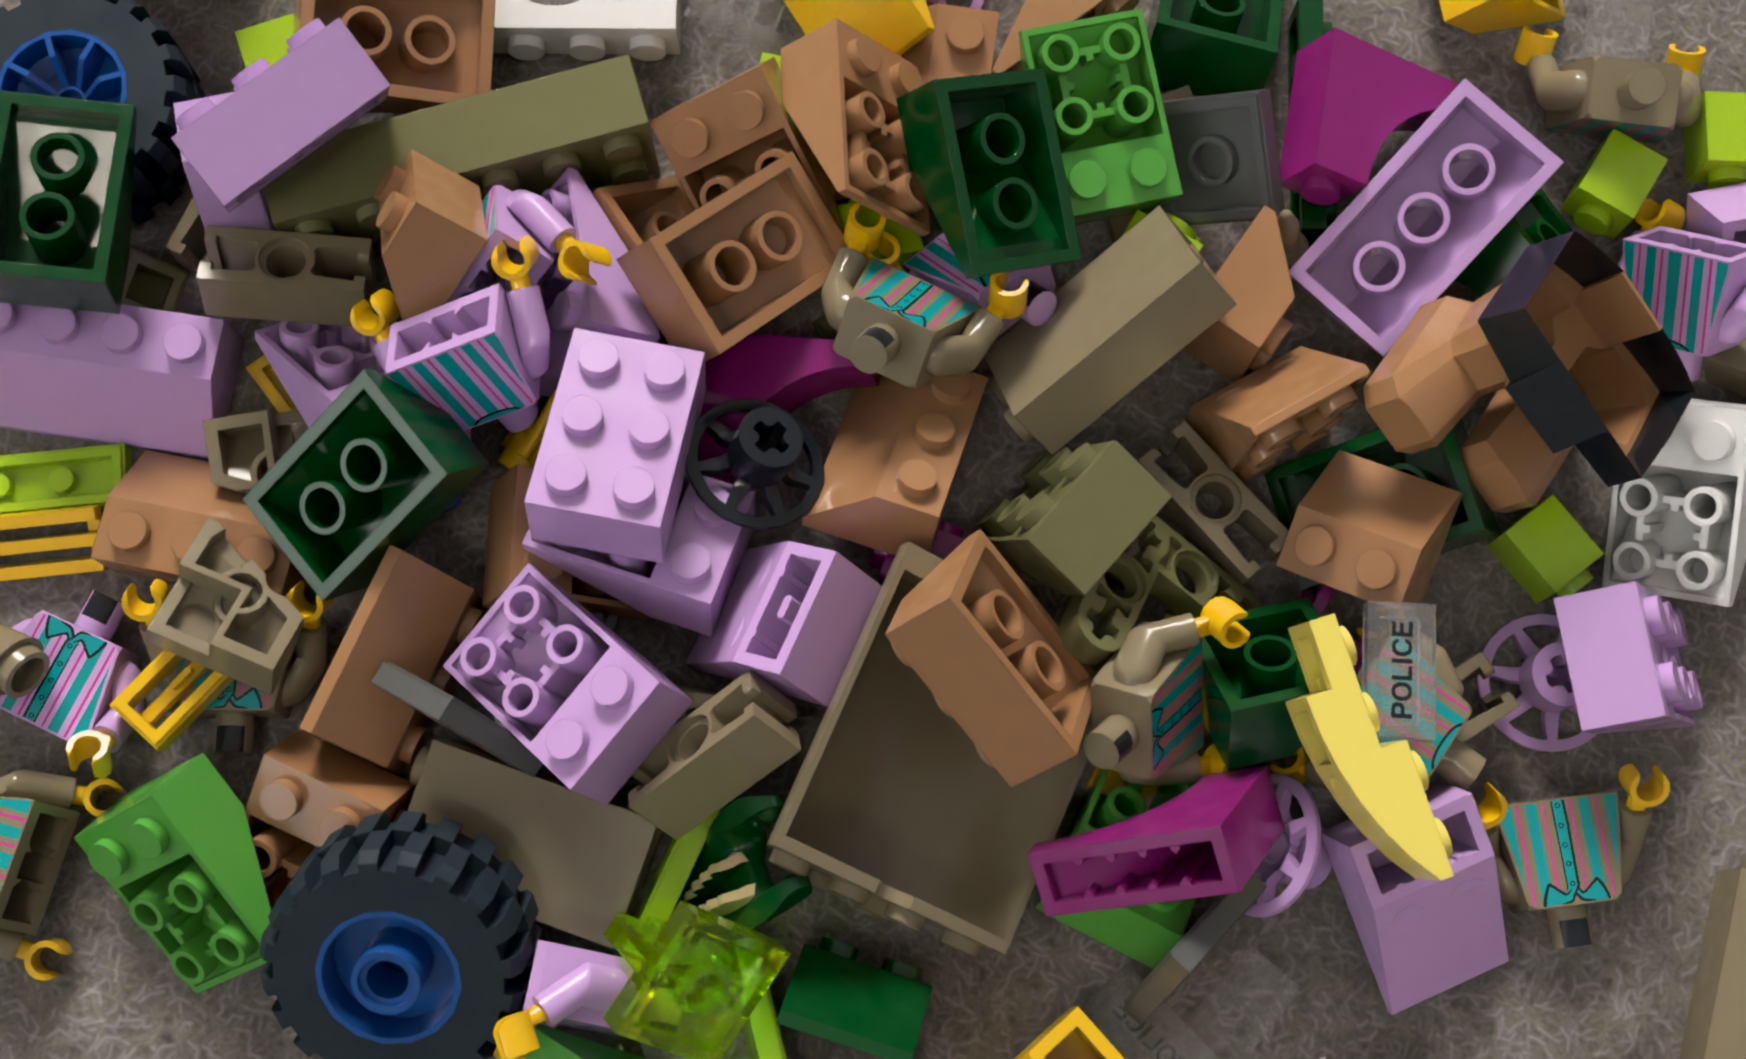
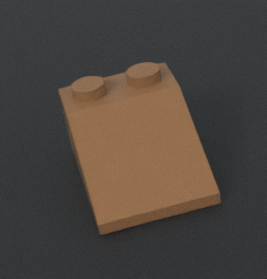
(422, 47)
(736, 259)

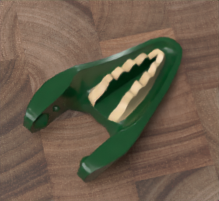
(732, 868)

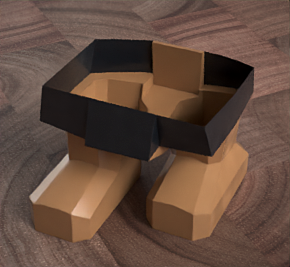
(1569, 365)

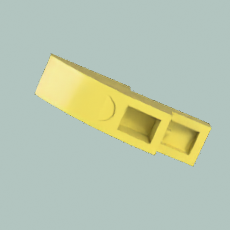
(1371, 781)

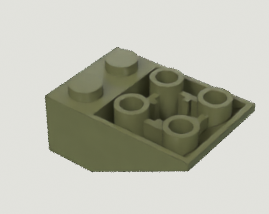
(1074, 514)

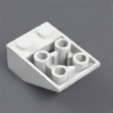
(1686, 516)

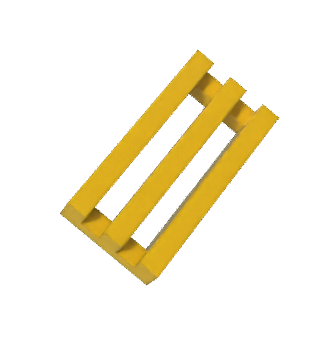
(50, 567)
(184, 715)

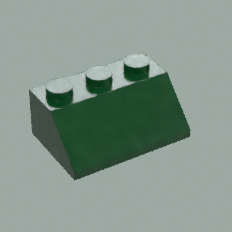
(362, 481)

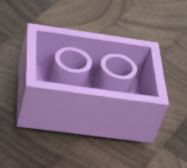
(280, 112)
(616, 445)

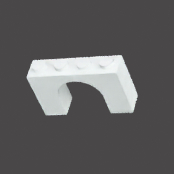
(588, 29)

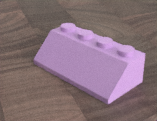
(1424, 217)
(116, 376)

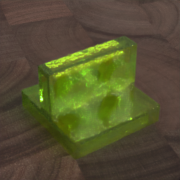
(690, 979)

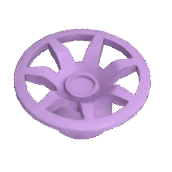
(1543, 684)
(1296, 856)

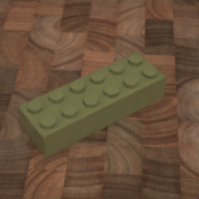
(501, 137)

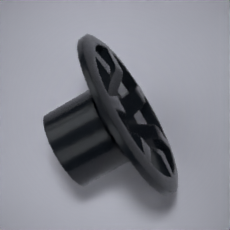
(759, 457)

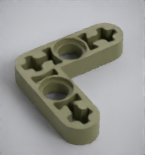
(1145, 573)

